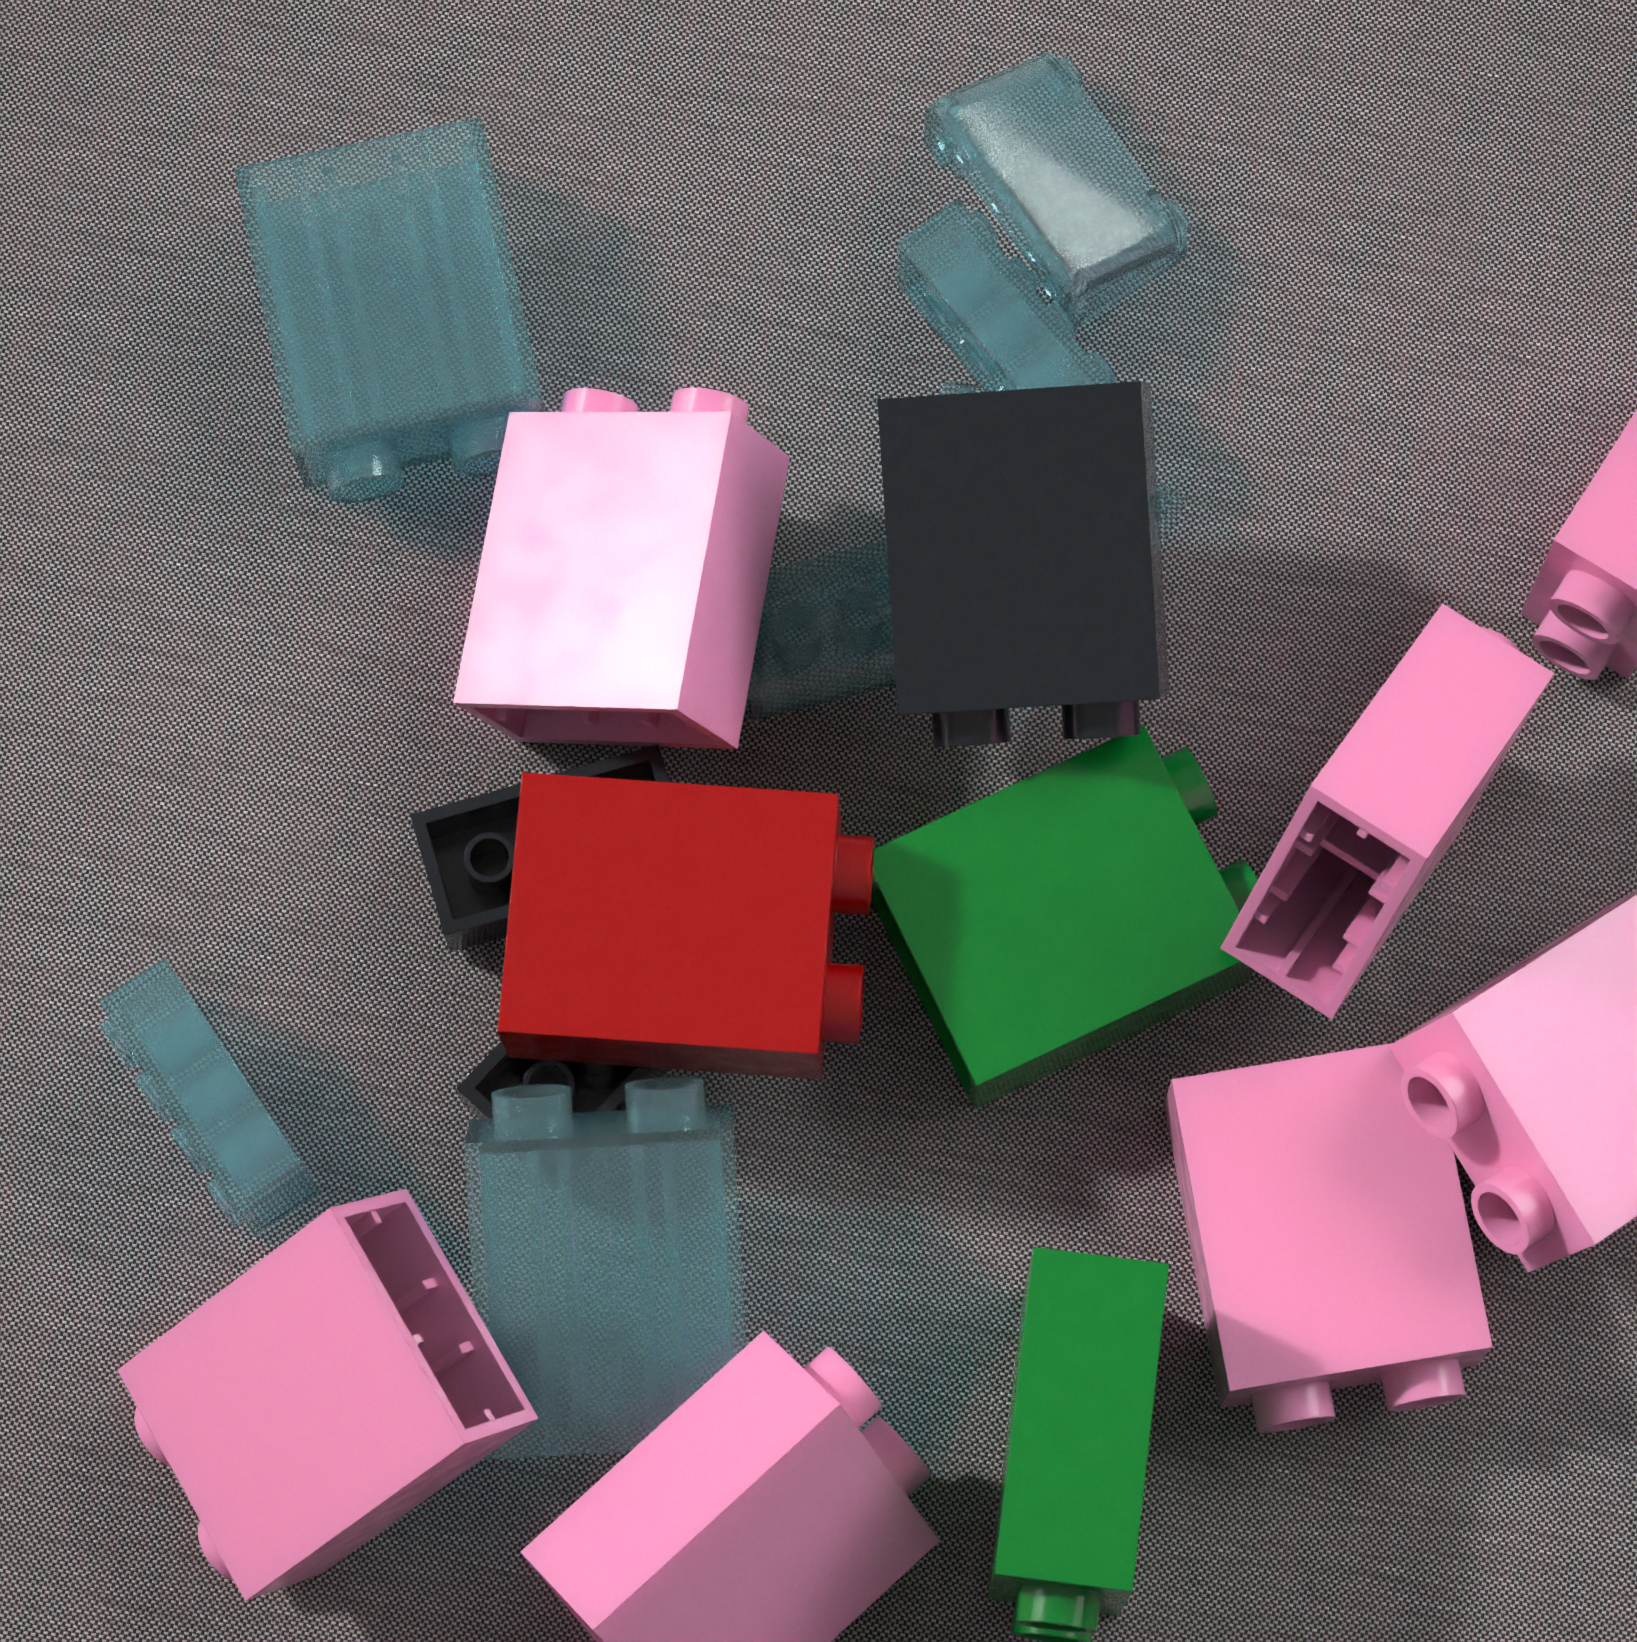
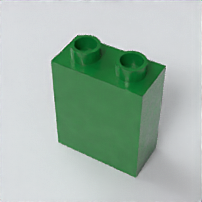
(1063, 912)
(1077, 1441)

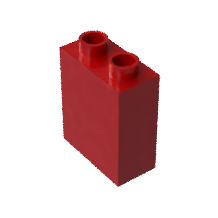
(680, 926)

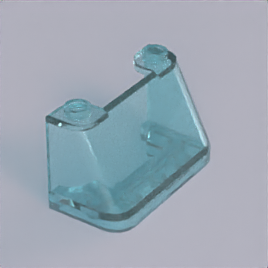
(1058, 183)

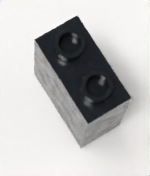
(1024, 558)

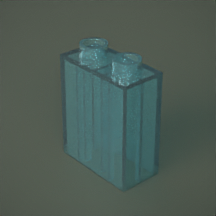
(390, 307)
(606, 1256)

